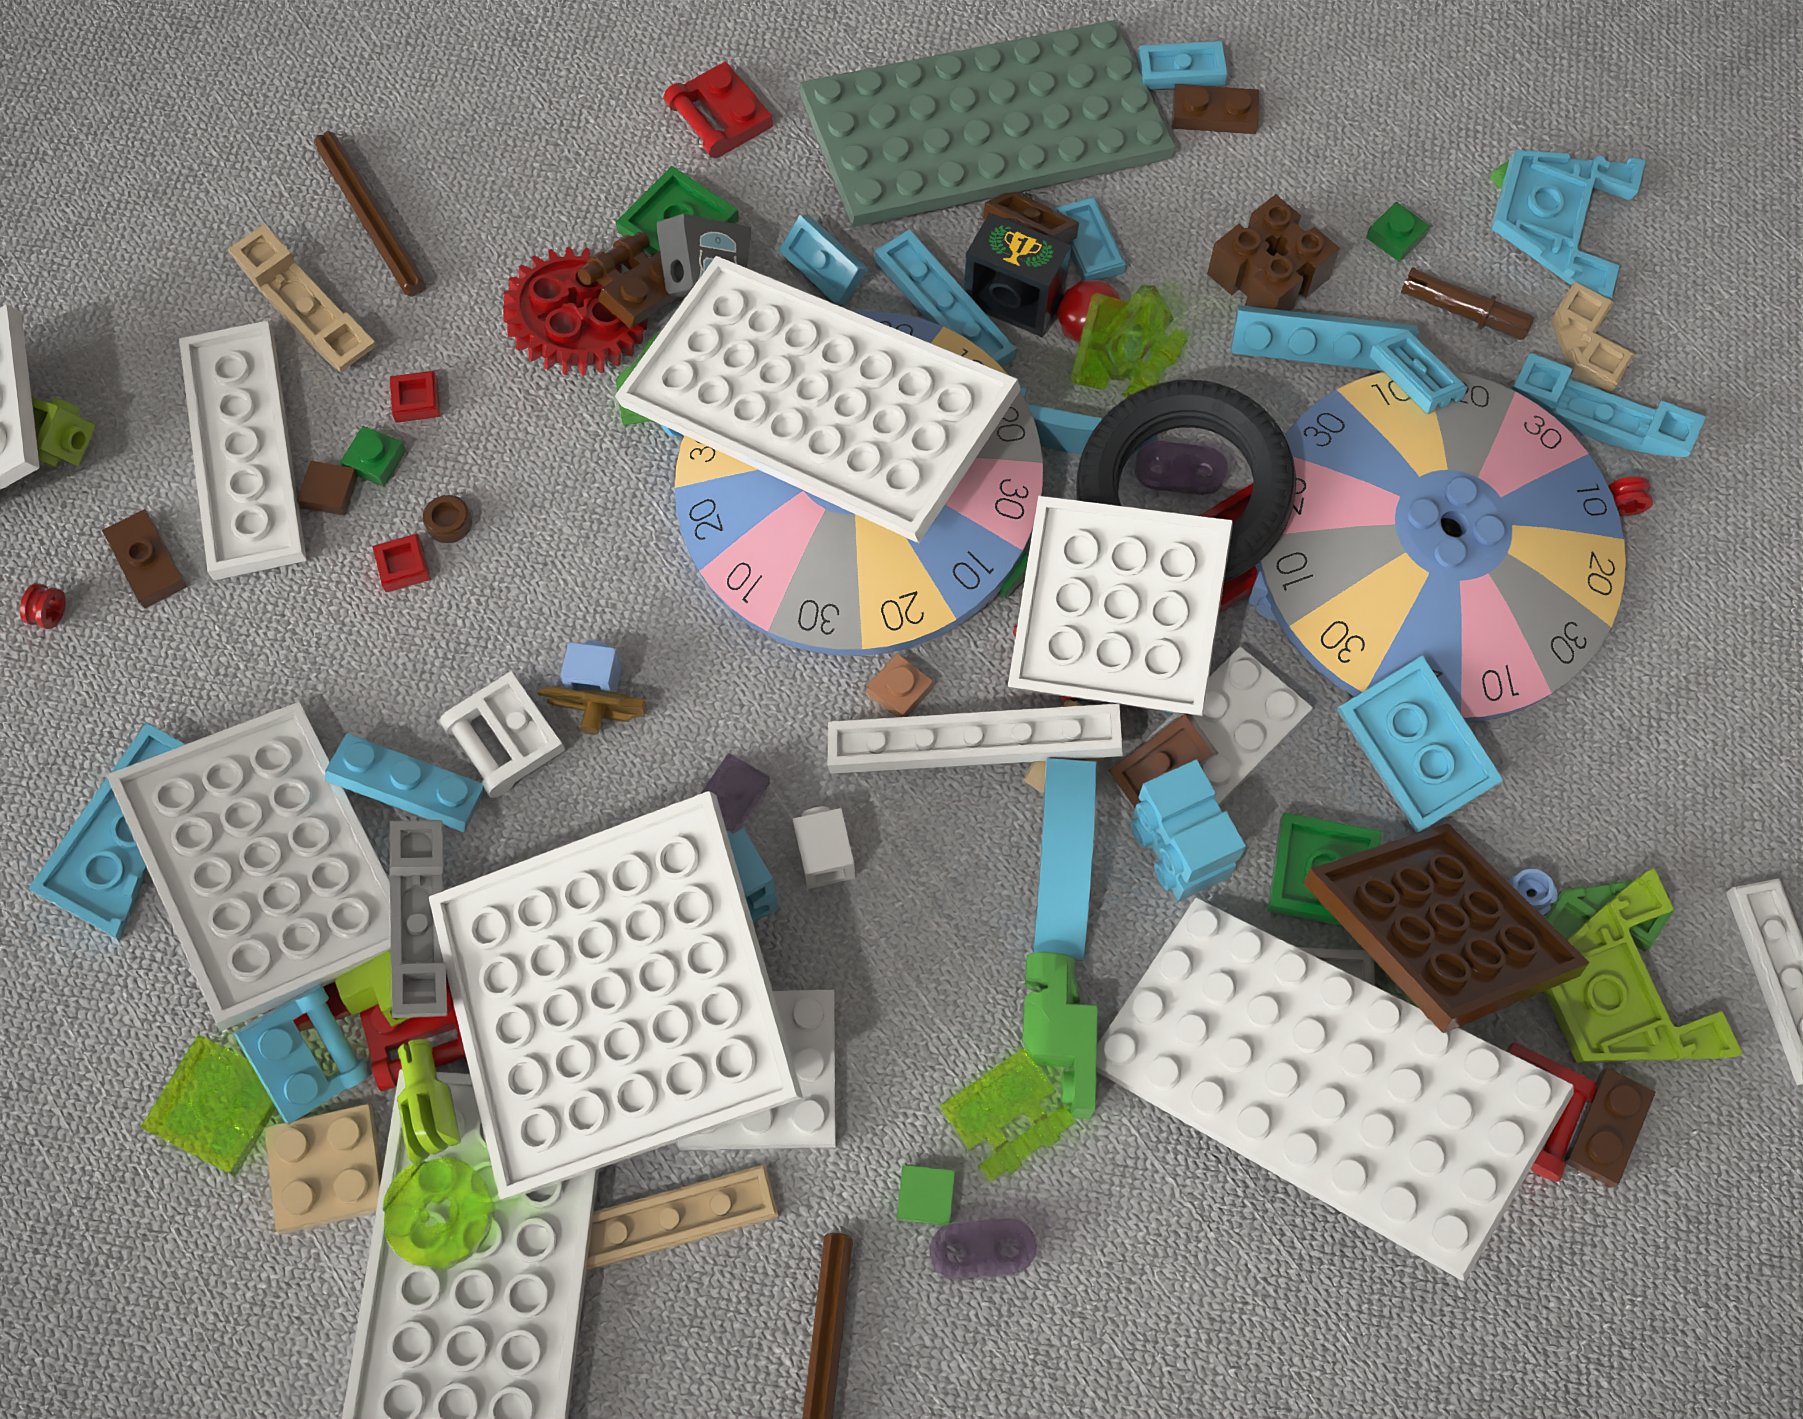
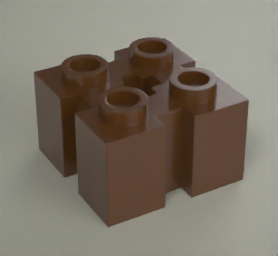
(1273, 258)

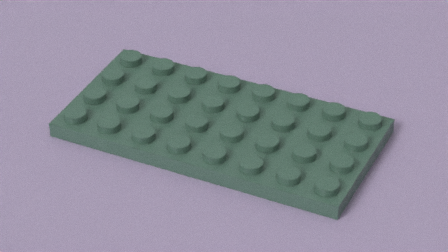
(984, 122)

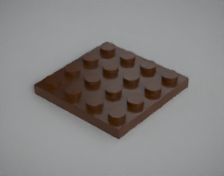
(1445, 926)

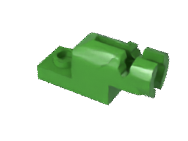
(1059, 1030)

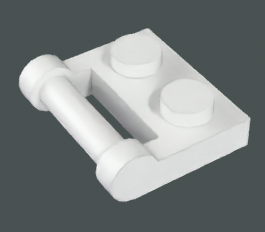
(515, 724)

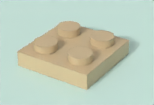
(324, 1168)

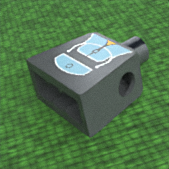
(692, 243)

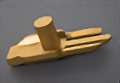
(596, 705)

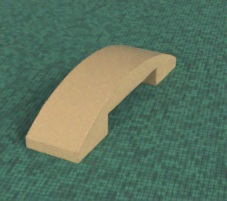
(300, 300)

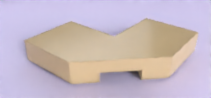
(1586, 352)

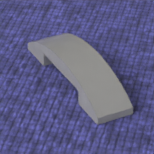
(415, 951)

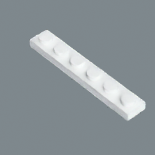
(974, 738)

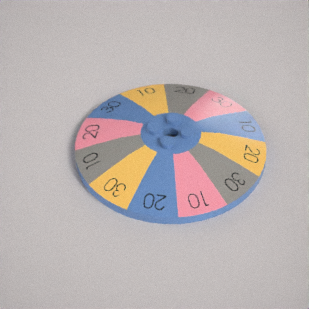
(842, 581)
(1377, 582)

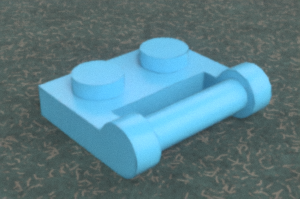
(286, 1062)

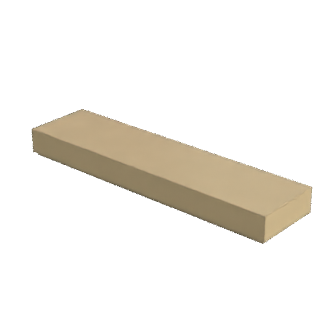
(680, 1216)

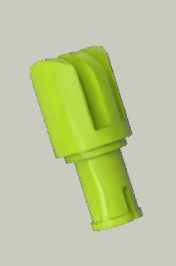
(425, 1104)

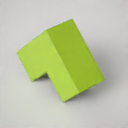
(369, 986)

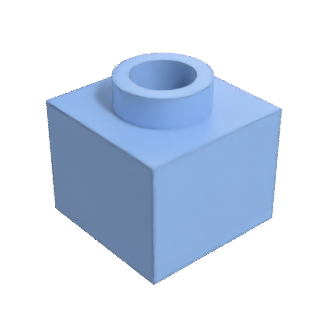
(591, 666)

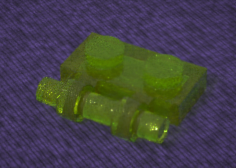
(1134, 333)
(997, 1101)

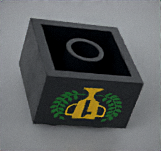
(1016, 273)

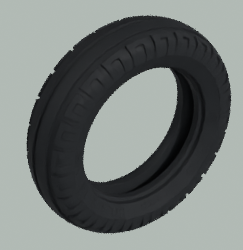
(1209, 408)

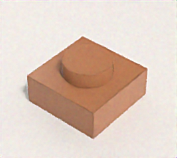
(899, 687)

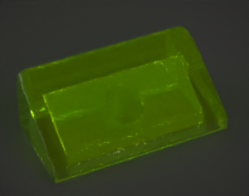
(1087, 366)

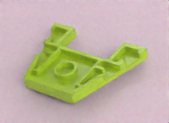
(1614, 1006)

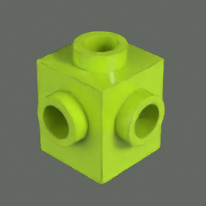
(60, 432)

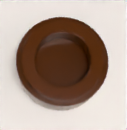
(447, 519)

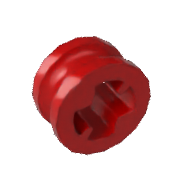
(1631, 495)
(42, 606)

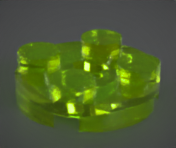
(445, 1243)

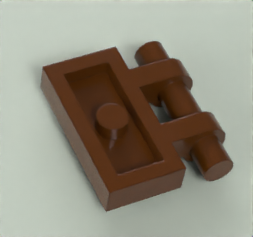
(638, 291)

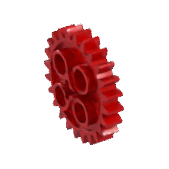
(556, 302)

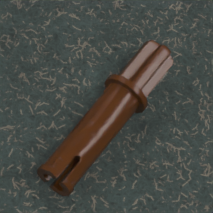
(1467, 304)

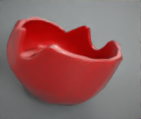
(1075, 306)

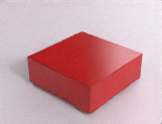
(414, 396)
(401, 562)

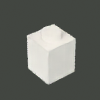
(823, 847)

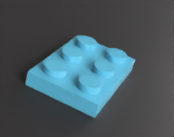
(1419, 744)

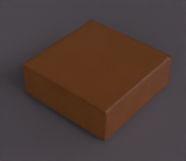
(327, 488)

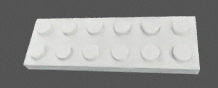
(241, 451)

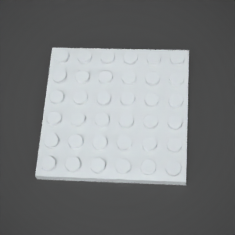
(612, 997)

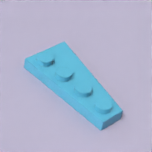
(98, 862)

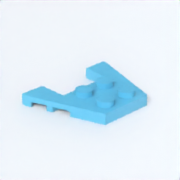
(1546, 208)

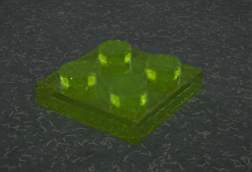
(212, 1106)

